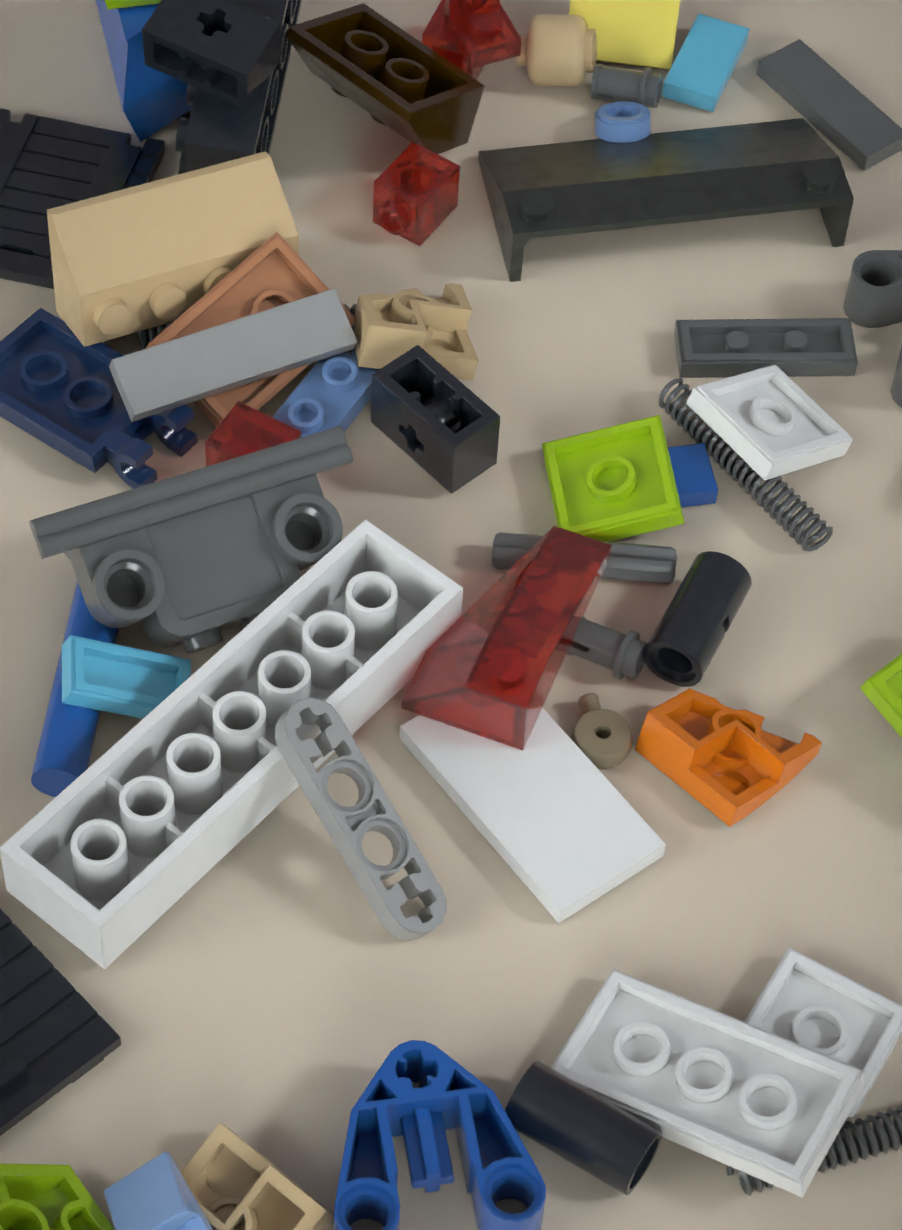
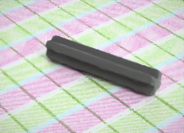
(626, 561)

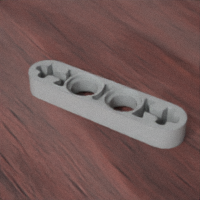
(349, 824)

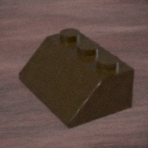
(390, 76)

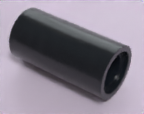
(697, 619)
(582, 1127)

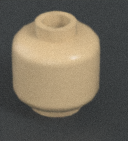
(558, 50)

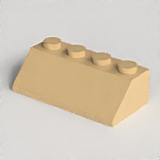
(161, 245)

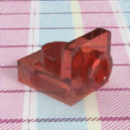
(481, 31)

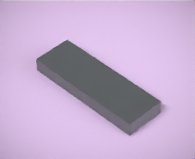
(831, 104)
(742, 345)

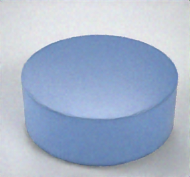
(622, 122)

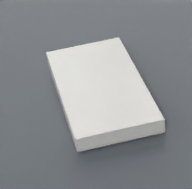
(540, 809)
(712, 1080)

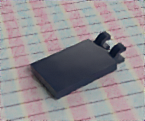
(73, 404)

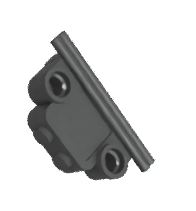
(204, 543)

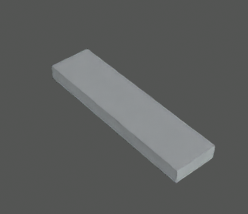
(232, 354)

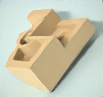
(398, 322)
(246, 1190)

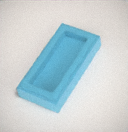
(705, 62)
(118, 676)

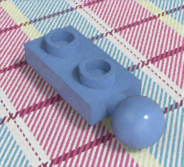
(328, 395)

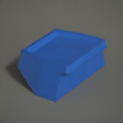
(146, 95)

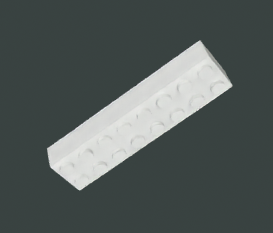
(207, 757)

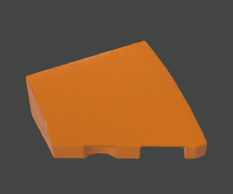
(721, 753)

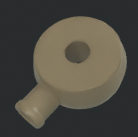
(601, 733)

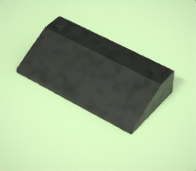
(662, 182)

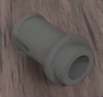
(626, 85)
(609, 648)

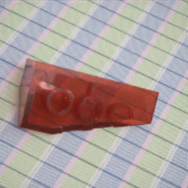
(508, 647)

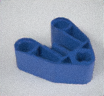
(447, 1098)

